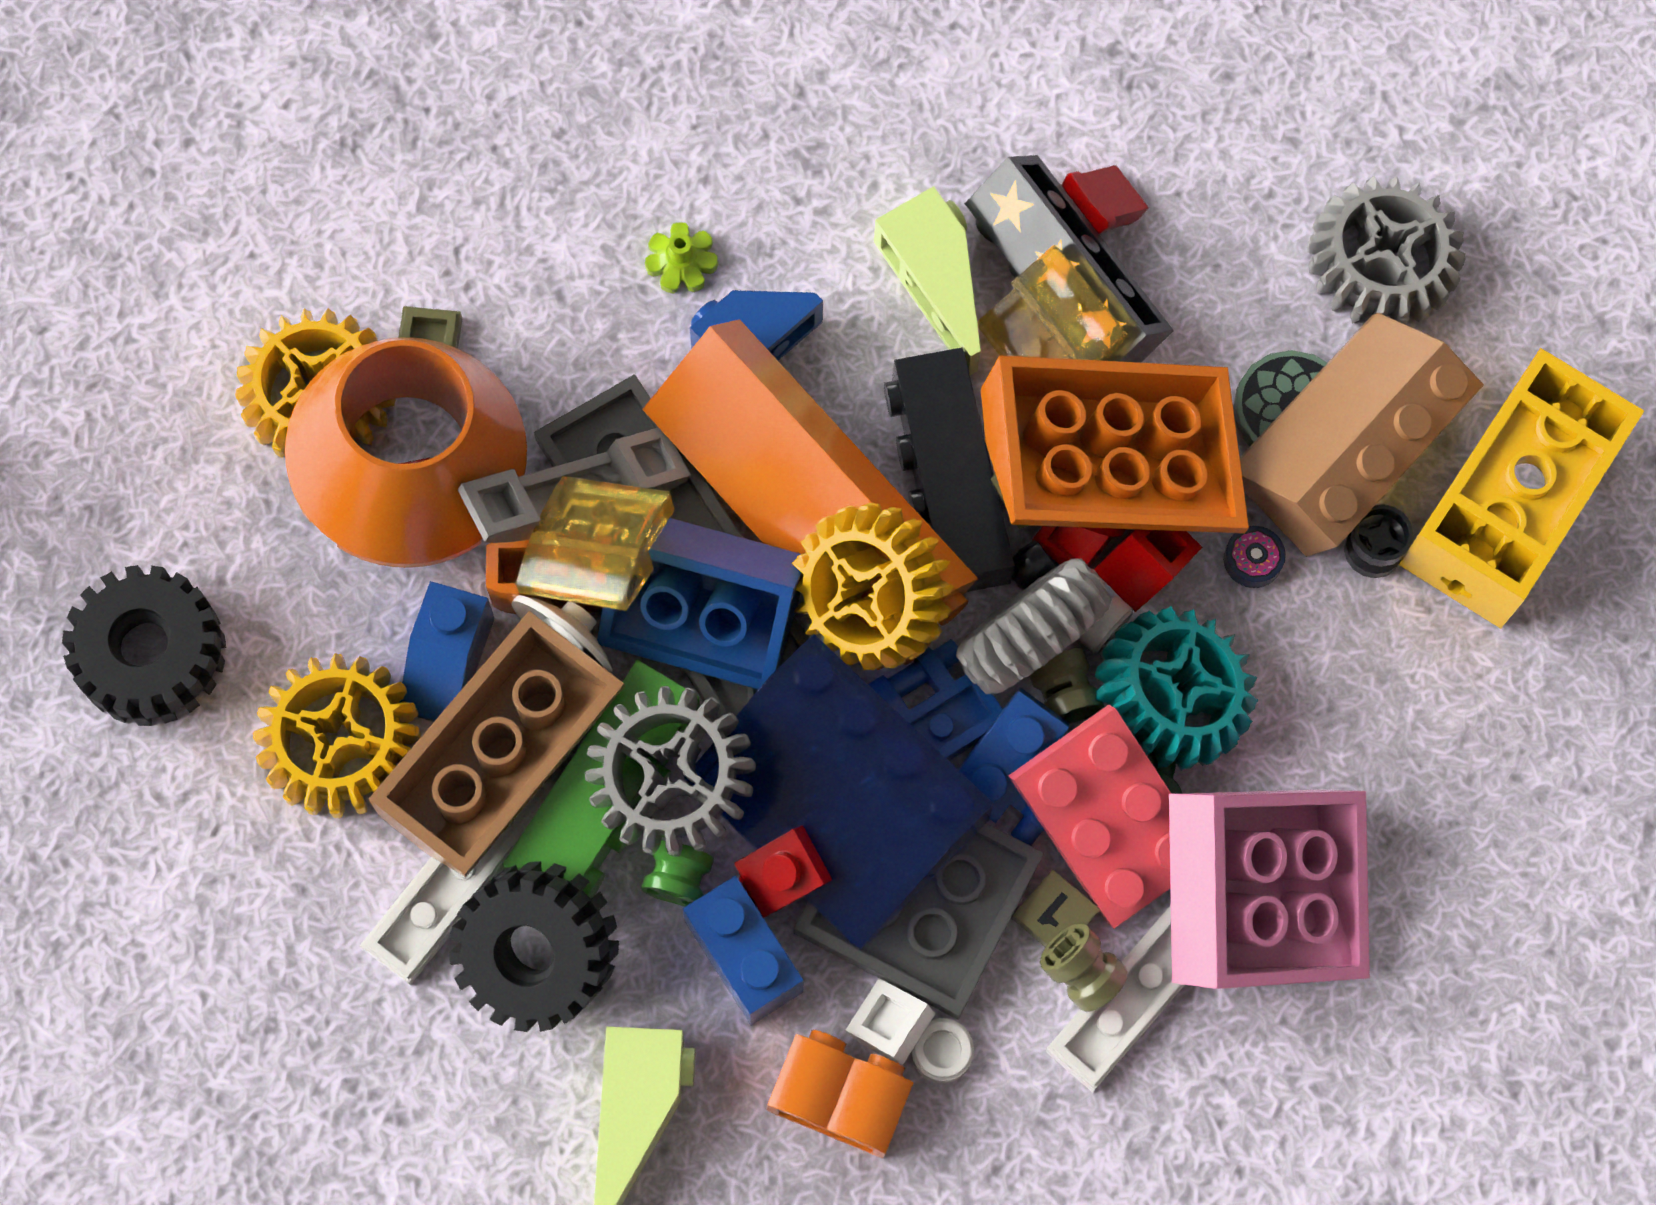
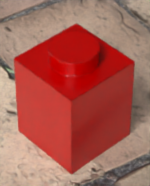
(1146, 563)

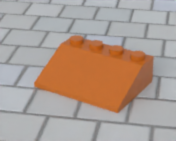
(1114, 444)

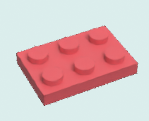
(1103, 813)

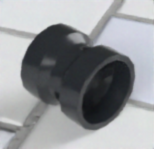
(1385, 530)

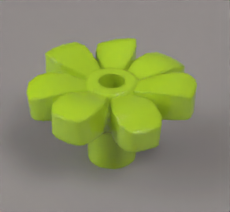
(681, 258)

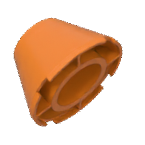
(392, 509)

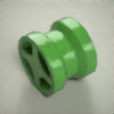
(677, 877)

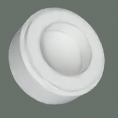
(1105, 628)
(943, 1051)

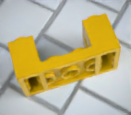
(1492, 532)

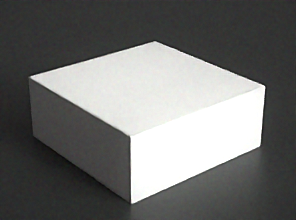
(890, 1021)

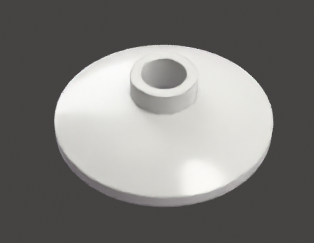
(570, 622)

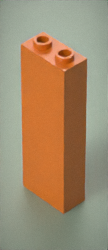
(776, 449)

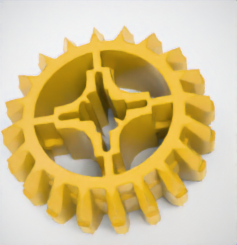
(287, 351)
(903, 601)
(343, 710)

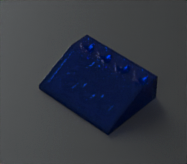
(859, 782)

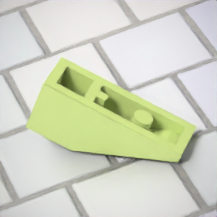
(930, 256)
(638, 1099)

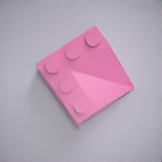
(1268, 887)

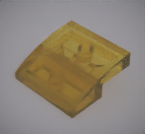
(1052, 315)
(594, 543)

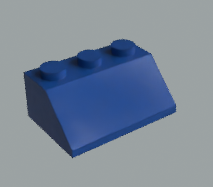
(710, 605)

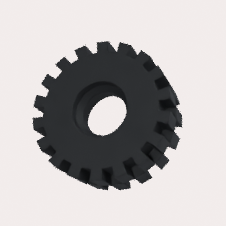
(172, 679)
(568, 922)

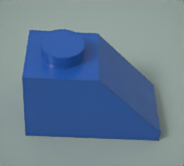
(774, 317)
(445, 647)

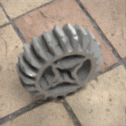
(1373, 217)
(1033, 626)
(684, 745)

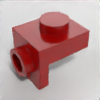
(782, 871)

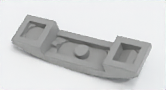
(510, 505)

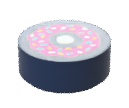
(1254, 557)

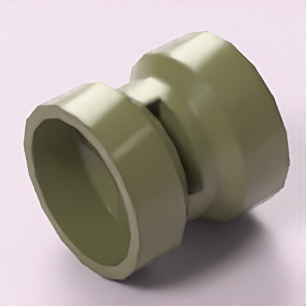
(1066, 686)
(1079, 963)

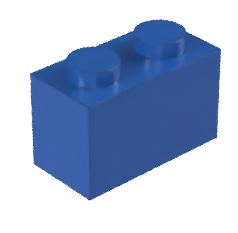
(743, 950)

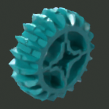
(1194, 678)

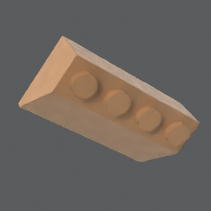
(1355, 431)
(495, 745)

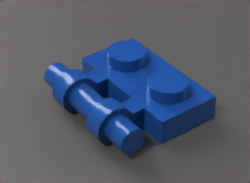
(952, 716)
(1013, 739)

